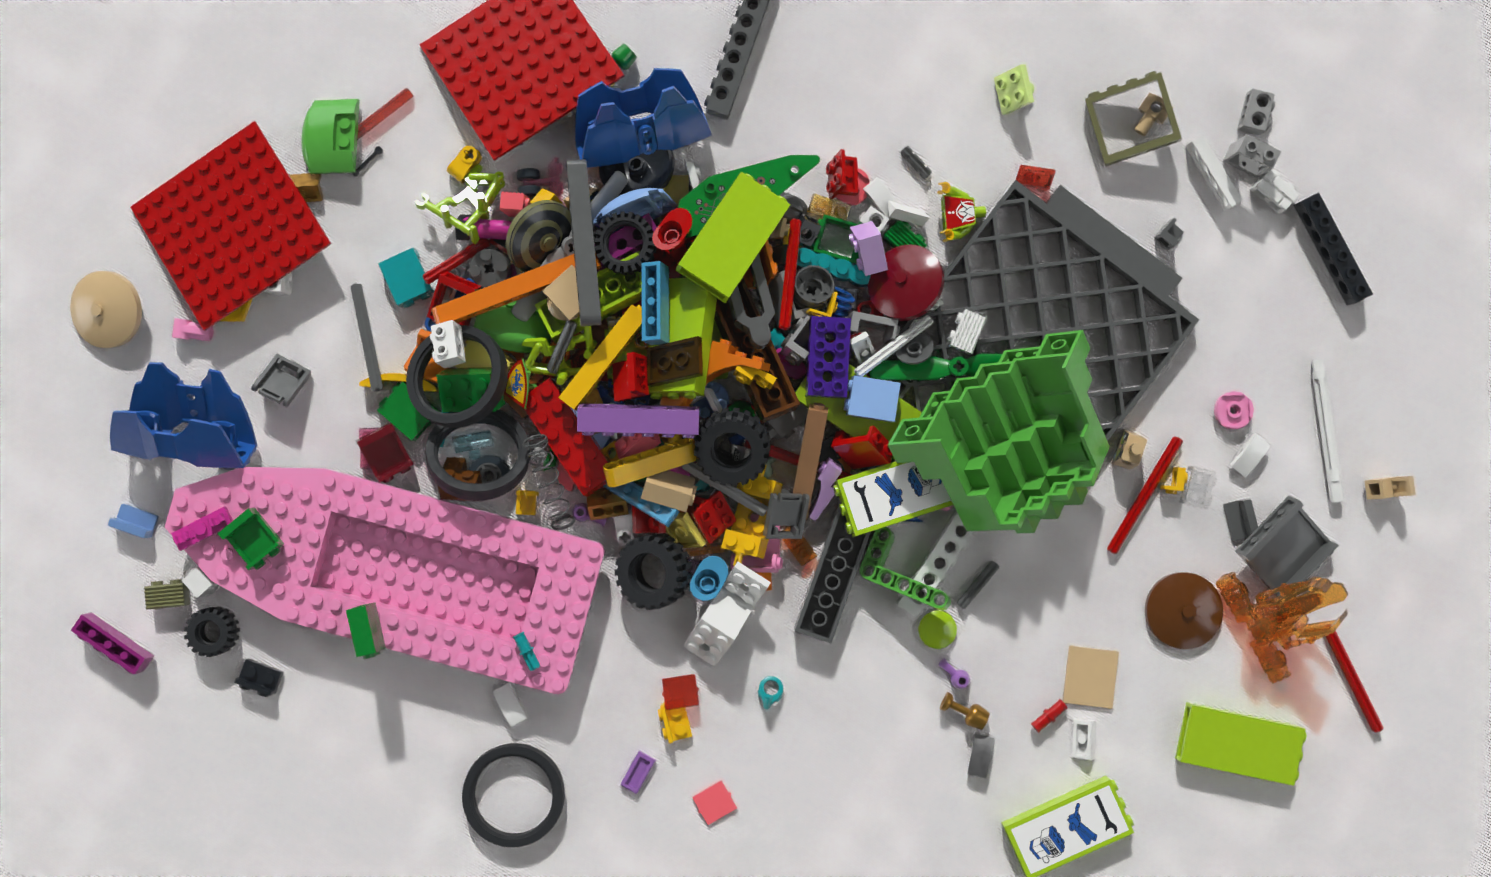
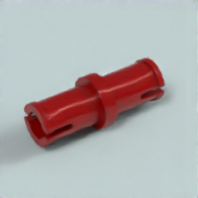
(1049, 715)

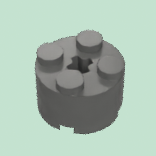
(485, 258)

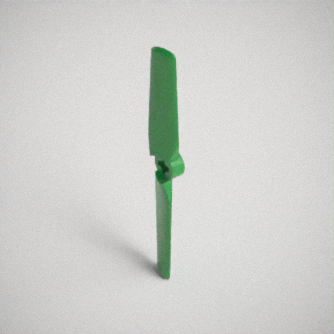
(932, 368)

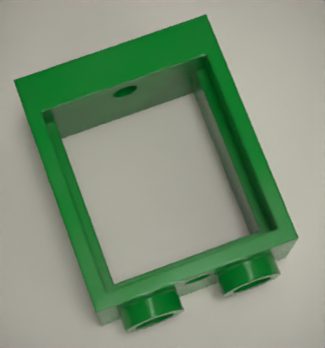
(839, 223)

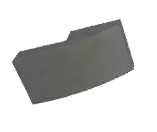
(980, 756)

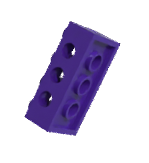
(839, 350)

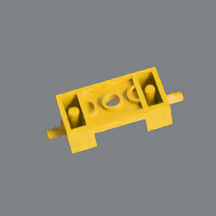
(747, 536)

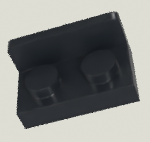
(259, 678)

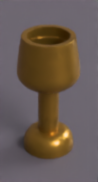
(974, 716)

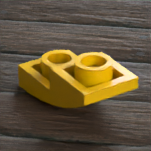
(747, 374)

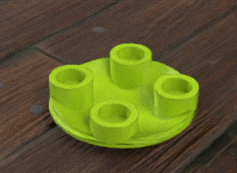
(937, 629)

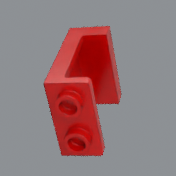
(862, 450)

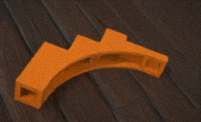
(721, 360)

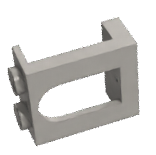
(885, 324)

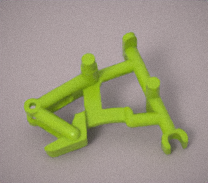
(480, 201)
(565, 370)

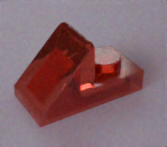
(1035, 177)

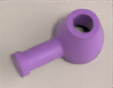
(585, 517)
(955, 674)

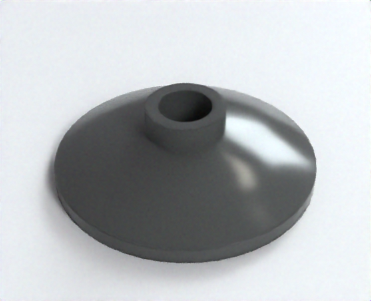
(916, 350)

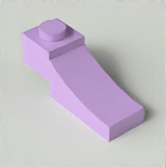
(827, 474)

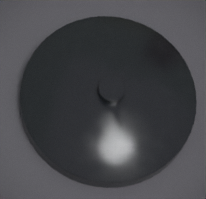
(643, 170)

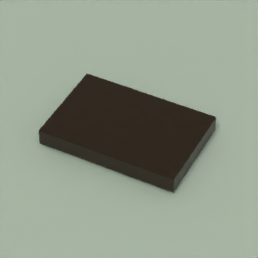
(674, 361)

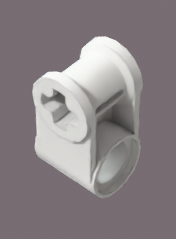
(622, 525)

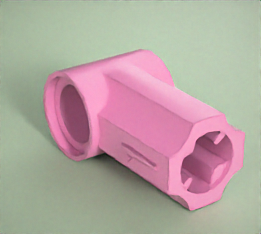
(190, 330)

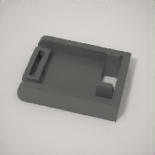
(278, 384)
(786, 510)

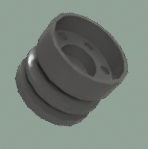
(812, 288)

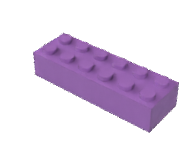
(638, 419)

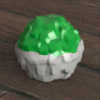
(542, 458)

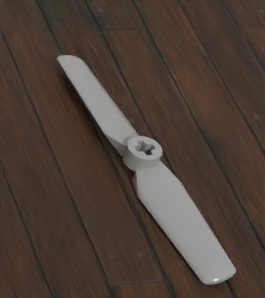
(526, 307)

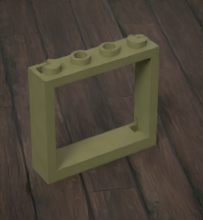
(1142, 148)

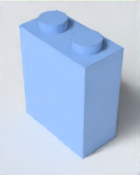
(872, 398)

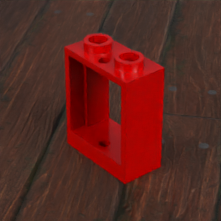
(453, 281)

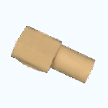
(1149, 116)

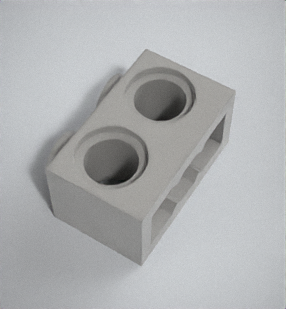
(1253, 110)

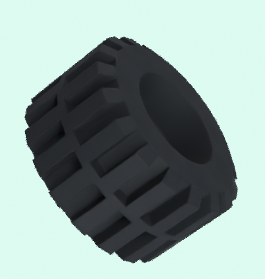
(196, 631)

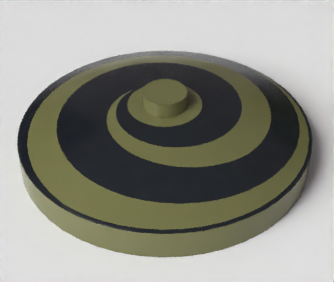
(537, 233)

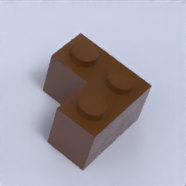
(458, 469)

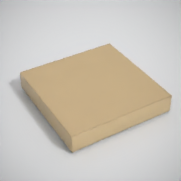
(564, 294)

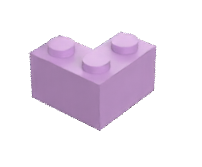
(869, 245)

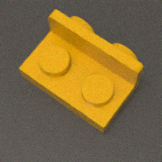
(675, 722)

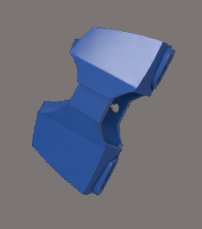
(610, 137)
(217, 421)

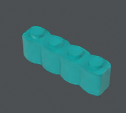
(839, 269)

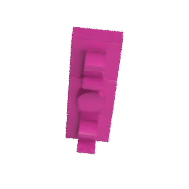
(202, 528)

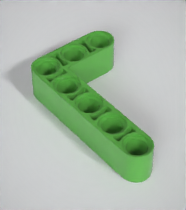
(896, 578)

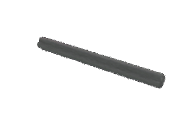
(366, 337)

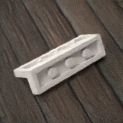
(1213, 172)

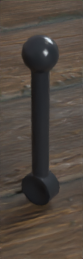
(378, 150)

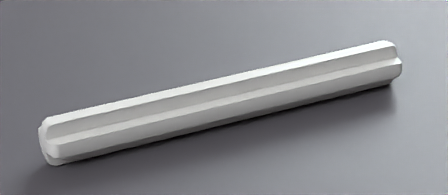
(893, 346)

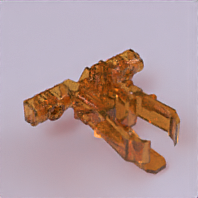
(1282, 617)

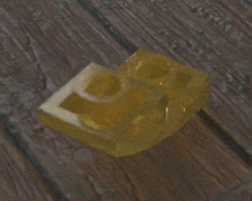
(822, 205)

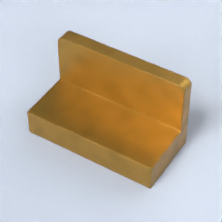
(308, 186)

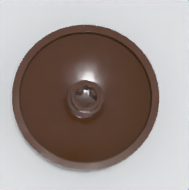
(1183, 610)

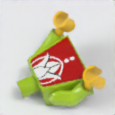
(958, 212)

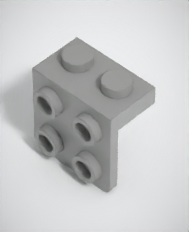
(793, 352)

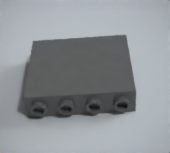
(1286, 546)

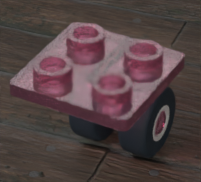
(532, 180)

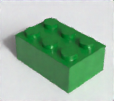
(463, 388)

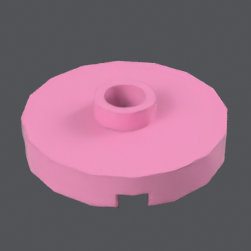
(1243, 410)

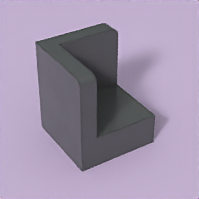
(1169, 234)

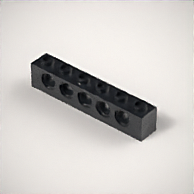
(1333, 249)

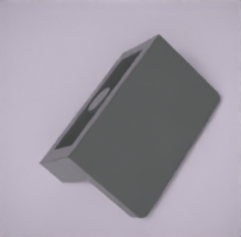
(1240, 518)

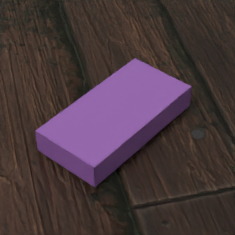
(638, 772)

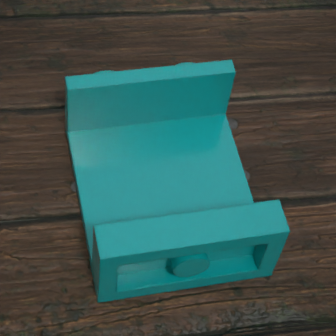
(405, 278)

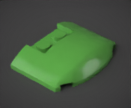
(331, 136)
(510, 331)

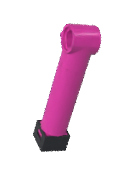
(486, 228)

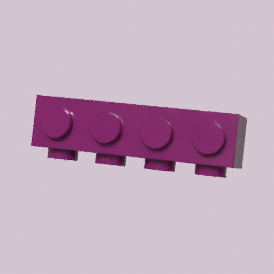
(112, 643)

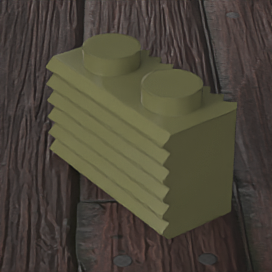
(166, 595)

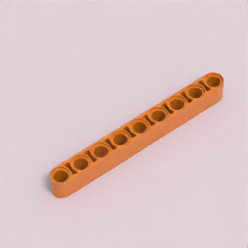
(503, 292)

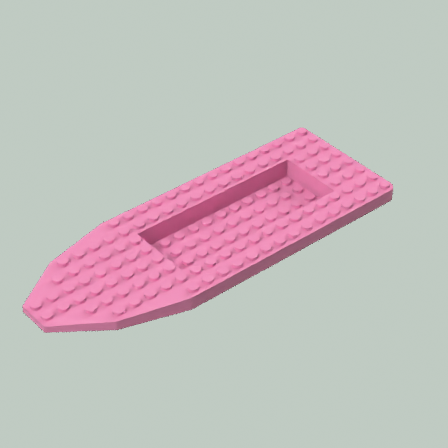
(441, 573)

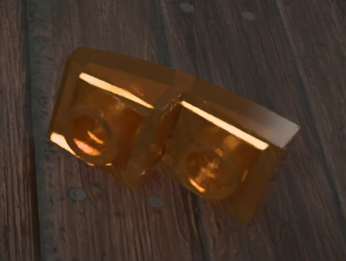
(800, 549)

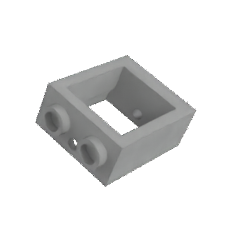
(1256, 154)

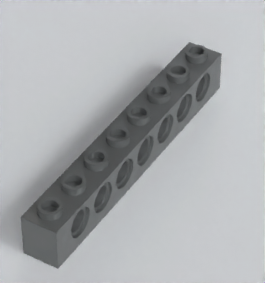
(723, 107)

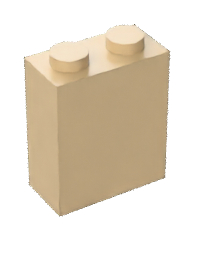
(670, 490)

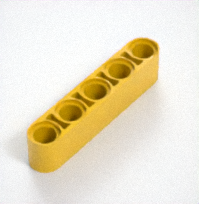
(649, 462)

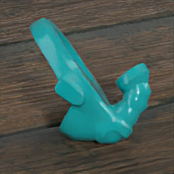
(767, 699)

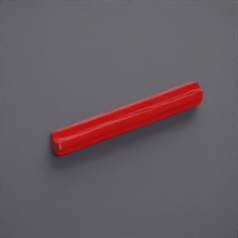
(455, 260)

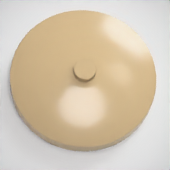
(106, 309)

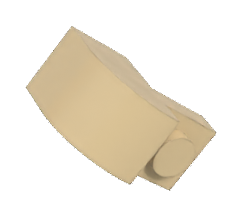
(1390, 487)

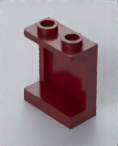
(385, 453)

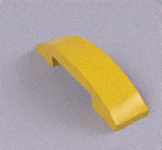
(397, 377)

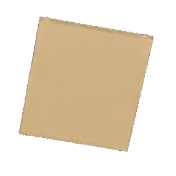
(1090, 677)

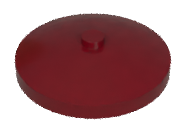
(909, 284)

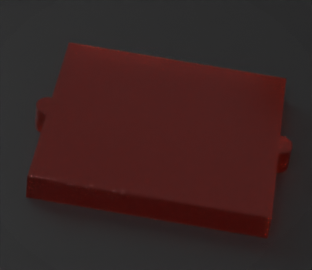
(680, 692)

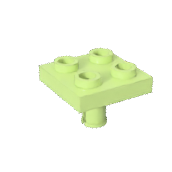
(1014, 89)

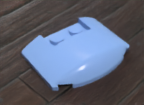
(640, 202)

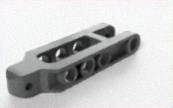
(756, 327)

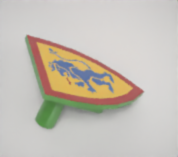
(518, 383)

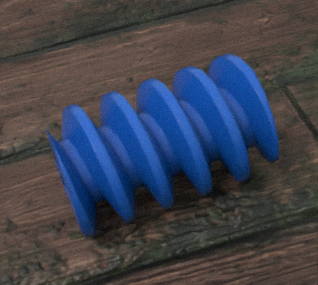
(844, 299)

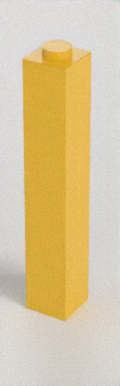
(603, 357)

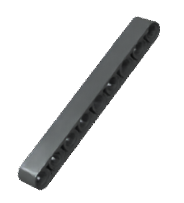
(583, 243)

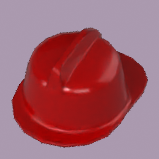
(673, 230)

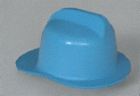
(709, 578)

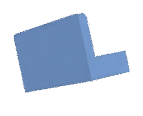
(134, 521)

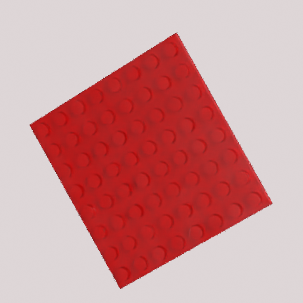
(519, 66)
(230, 225)

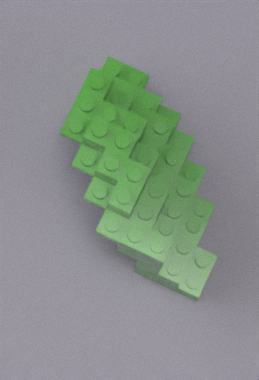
(1012, 437)

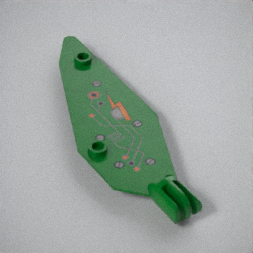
(773, 173)

